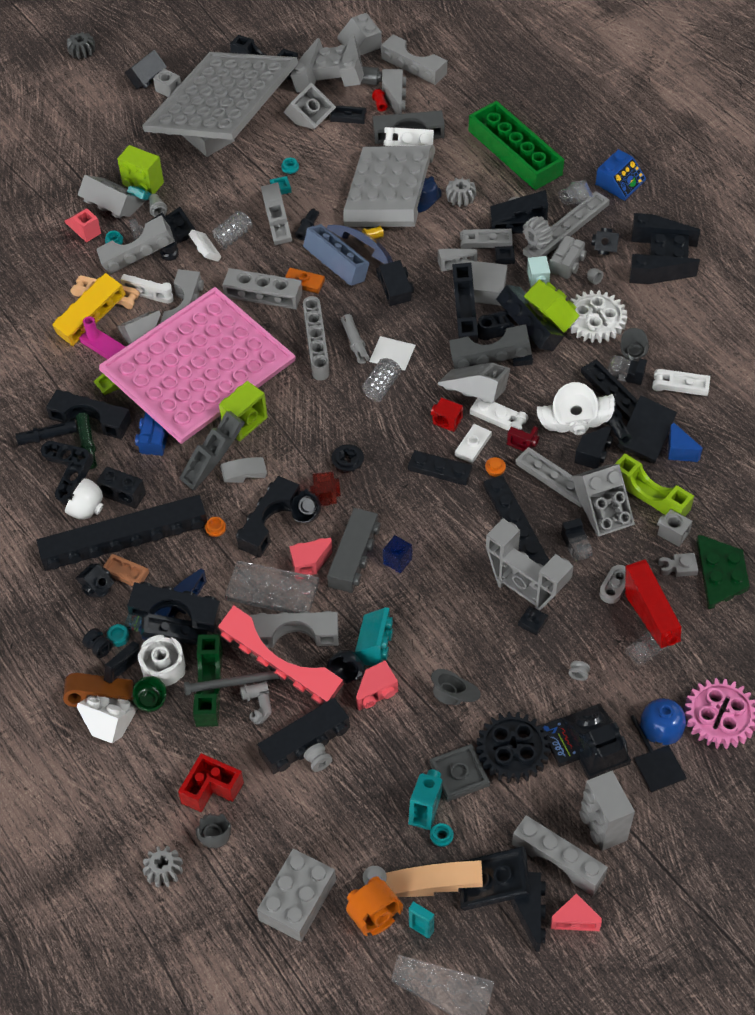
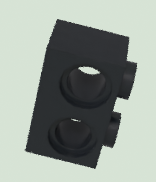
(121, 487)

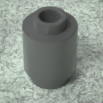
(371, 76)

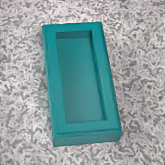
(421, 920)

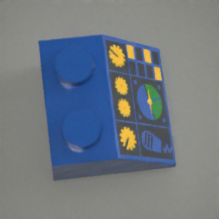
(620, 175)

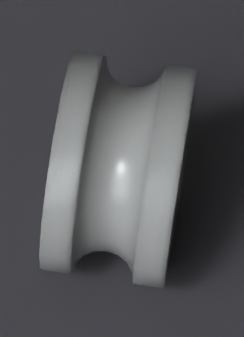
(579, 670)

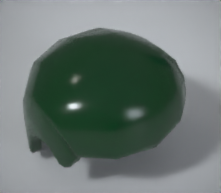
(149, 694)

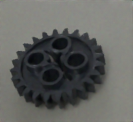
(516, 765)

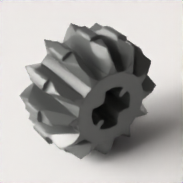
(81, 45)

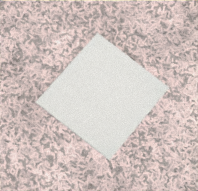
(394, 350)

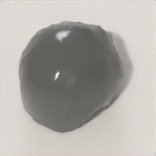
(634, 344)
(213, 830)

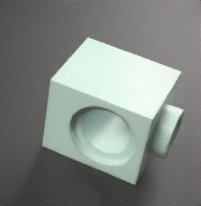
(538, 269)

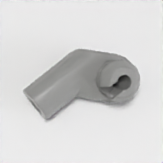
(263, 712)

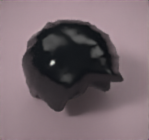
(305, 507)
(346, 665)

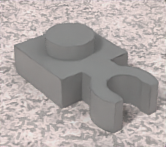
(681, 564)

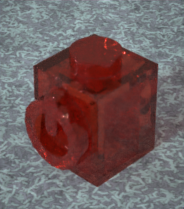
(326, 488)

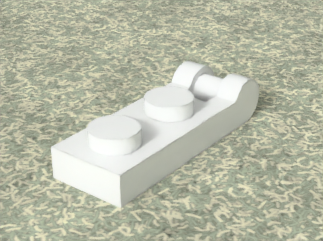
(408, 136)
(149, 289)
(681, 382)
(498, 414)

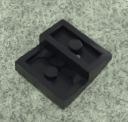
(179, 224)

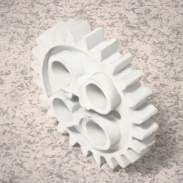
(599, 316)

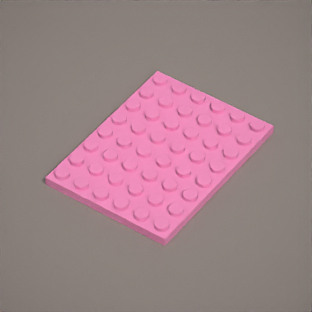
(195, 362)

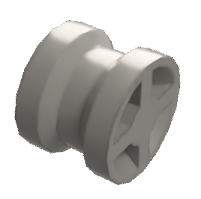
(317, 757)

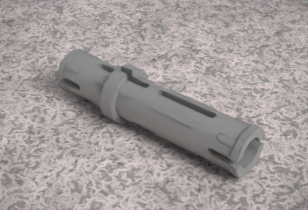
(356, 343)

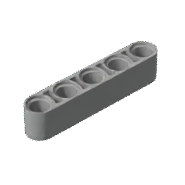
(316, 338)

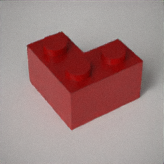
(209, 777)

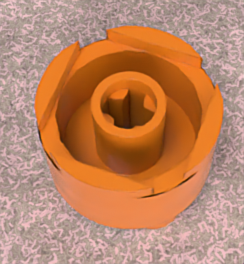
(373, 906)

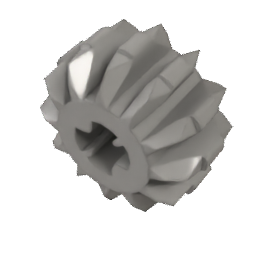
(461, 192)
(537, 232)
(157, 861)

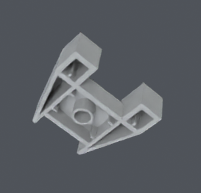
(329, 63)
(519, 572)

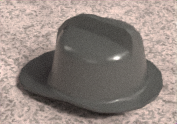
(453, 689)

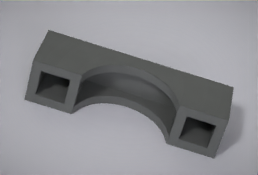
(419, 120)
(512, 345)

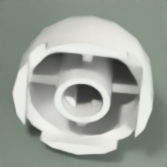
(85, 501)

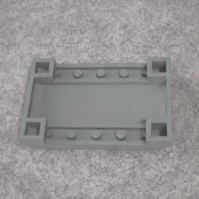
(387, 186)

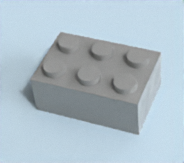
(606, 811)
(296, 895)

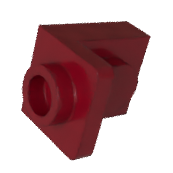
(521, 440)

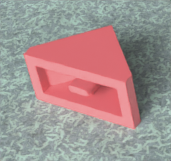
(576, 916)

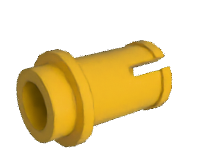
(376, 232)

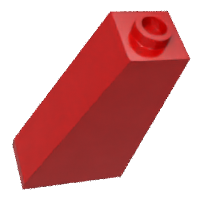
(651, 604)

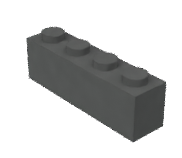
(353, 550)

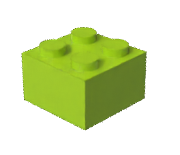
(140, 169)
(552, 305)
(247, 404)

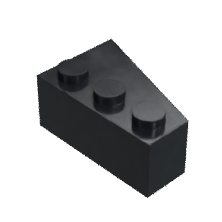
(517, 212)

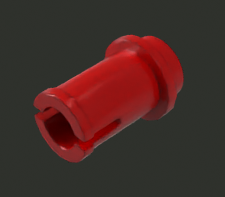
(379, 98)

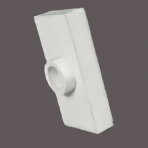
(204, 245)
(473, 443)

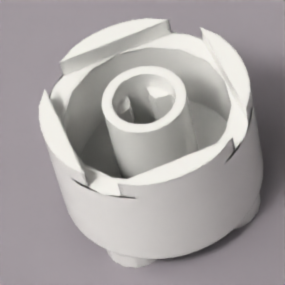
(162, 659)

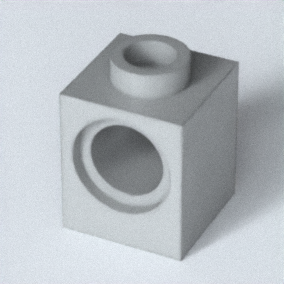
(166, 82)
(671, 534)

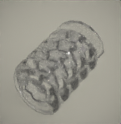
(231, 229)
(381, 379)

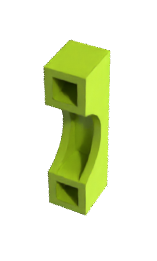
(644, 488)

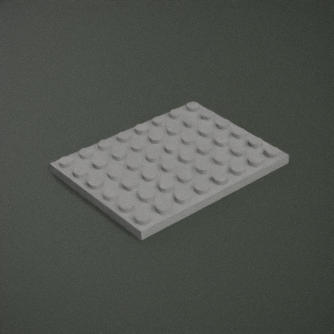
(220, 95)

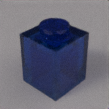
(397, 554)

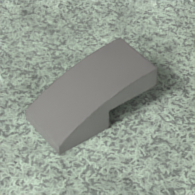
(239, 469)

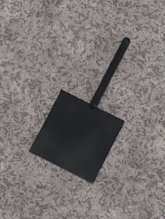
(658, 766)

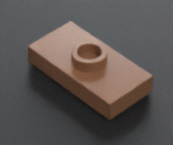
(125, 570)

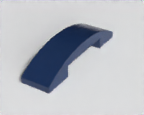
(344, 232)

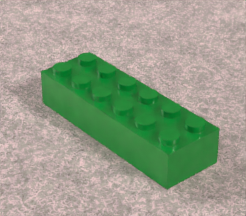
(516, 145)

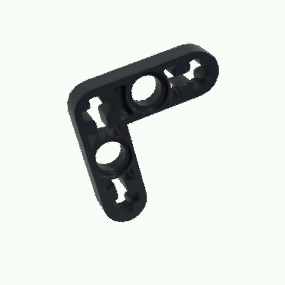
(73, 464)

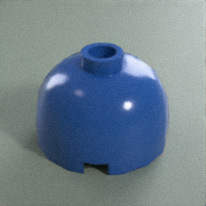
(663, 721)

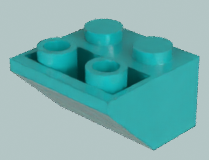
(374, 637)

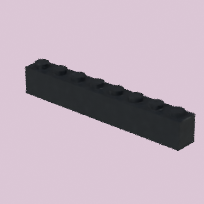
(121, 532)

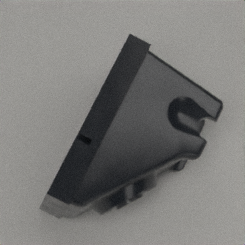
(597, 741)

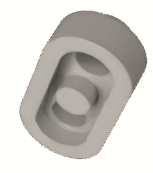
(613, 585)

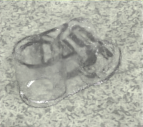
(576, 193)

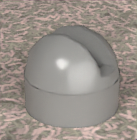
(595, 275)

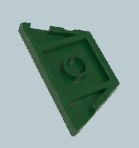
(722, 570)

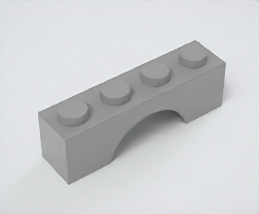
(429, 68)
(154, 237)
(187, 287)
(319, 626)
(579, 866)

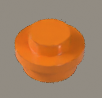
(495, 466)
(215, 526)

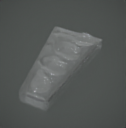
(443, 987)

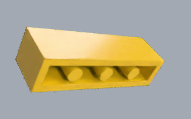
(93, 302)

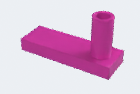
(98, 340)

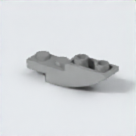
(276, 213)

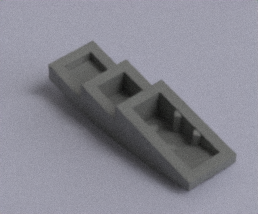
(211, 452)

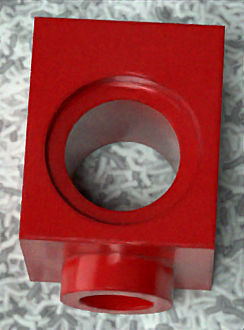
(447, 414)

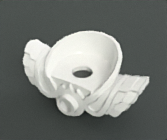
(573, 399)

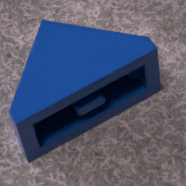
(682, 446)

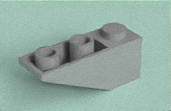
(392, 85)

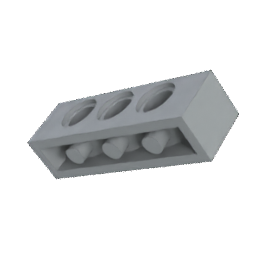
(262, 288)

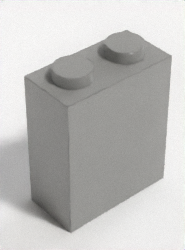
(488, 281)

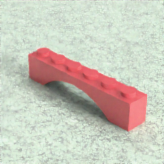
(317, 681)

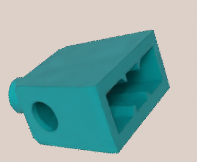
(428, 794)

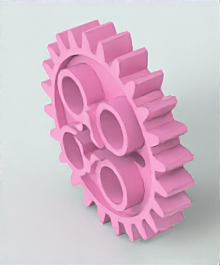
(701, 705)

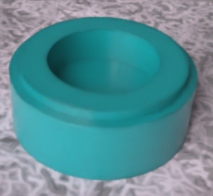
(118, 634)

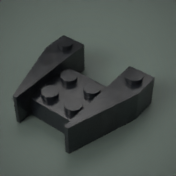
(667, 251)

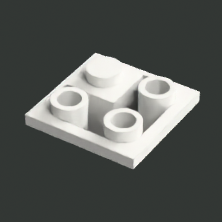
(106, 716)

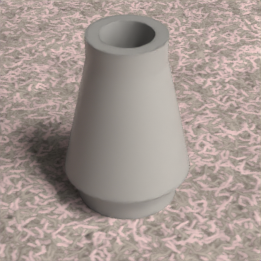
(157, 205)

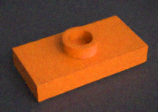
(310, 281)

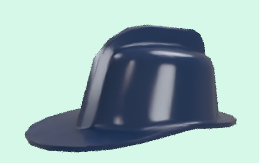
(429, 194)

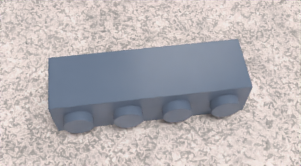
(336, 254)

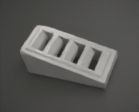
(447, 257)

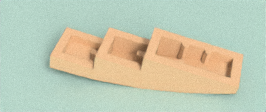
(435, 878)

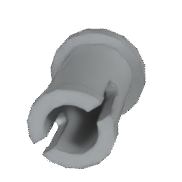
(253, 691)

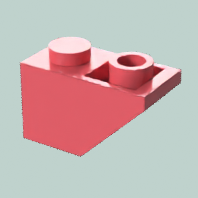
(84, 224)
(310, 556)
(376, 685)

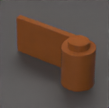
(80, 685)

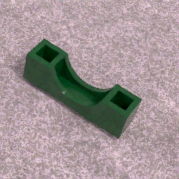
(209, 661)

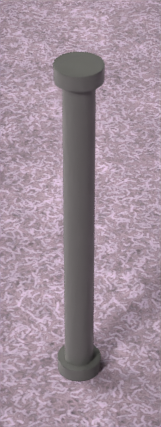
(231, 681)

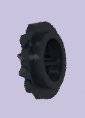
(352, 452)

